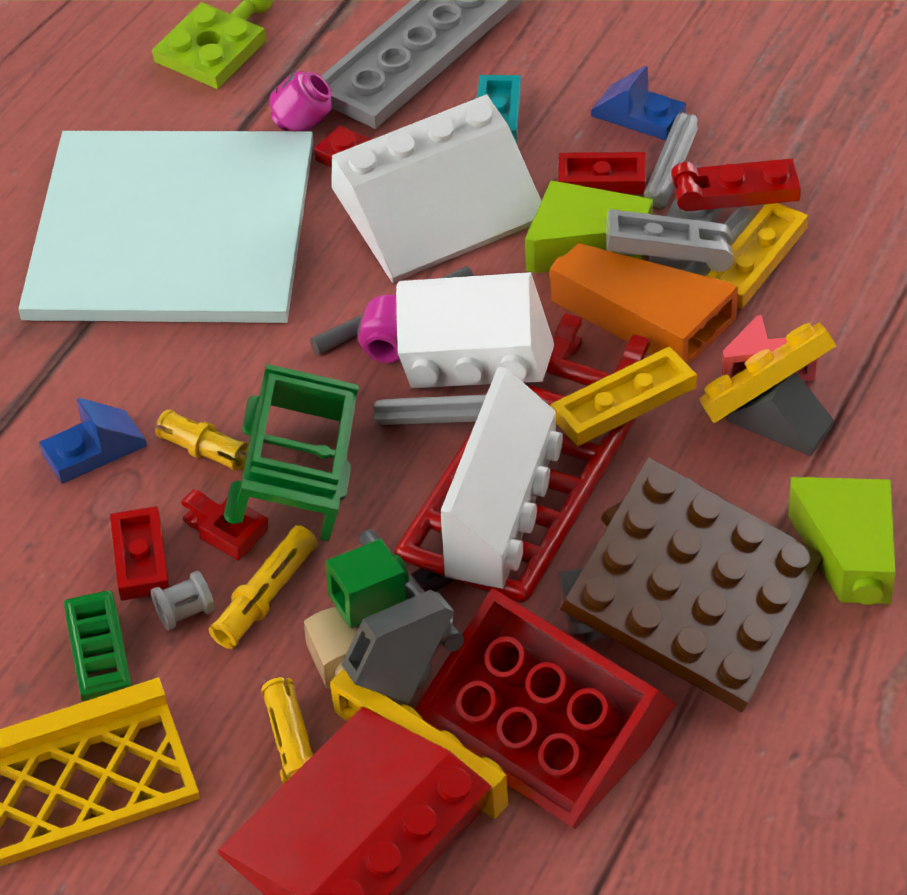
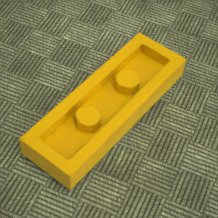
(762, 248)
(766, 370)
(624, 395)

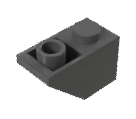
(397, 644)

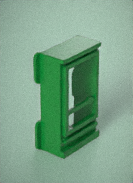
(288, 482)

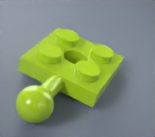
(213, 63)

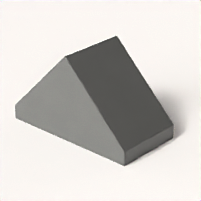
(786, 415)

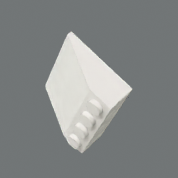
(436, 188)

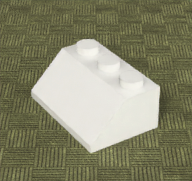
(470, 326)

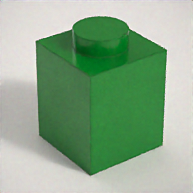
(366, 581)

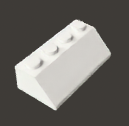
(499, 483)

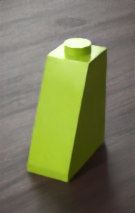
(574, 216)
(851, 530)

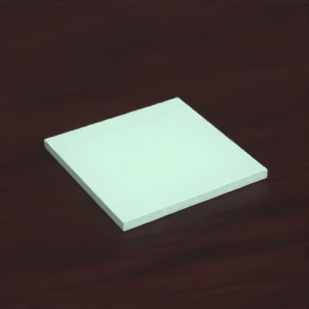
(170, 227)

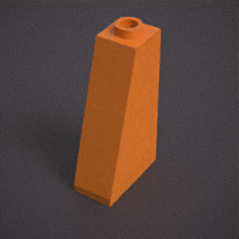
(644, 299)

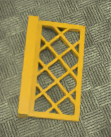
(75, 730)

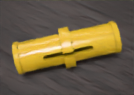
(202, 440)

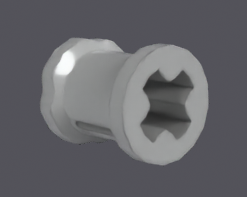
(166, 600)

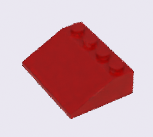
(543, 708)
(359, 815)

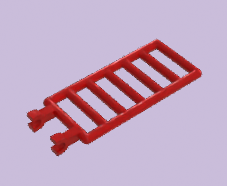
(578, 489)

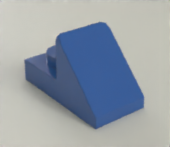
(636, 108)
(100, 439)

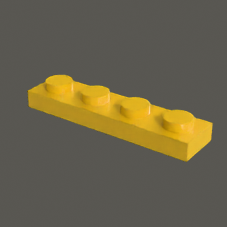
(349, 698)

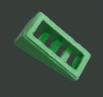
(91, 616)

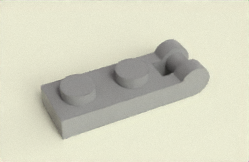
(670, 238)

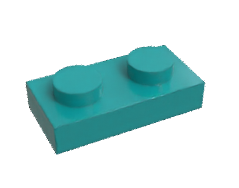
(505, 95)

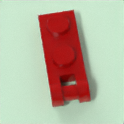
(735, 184)

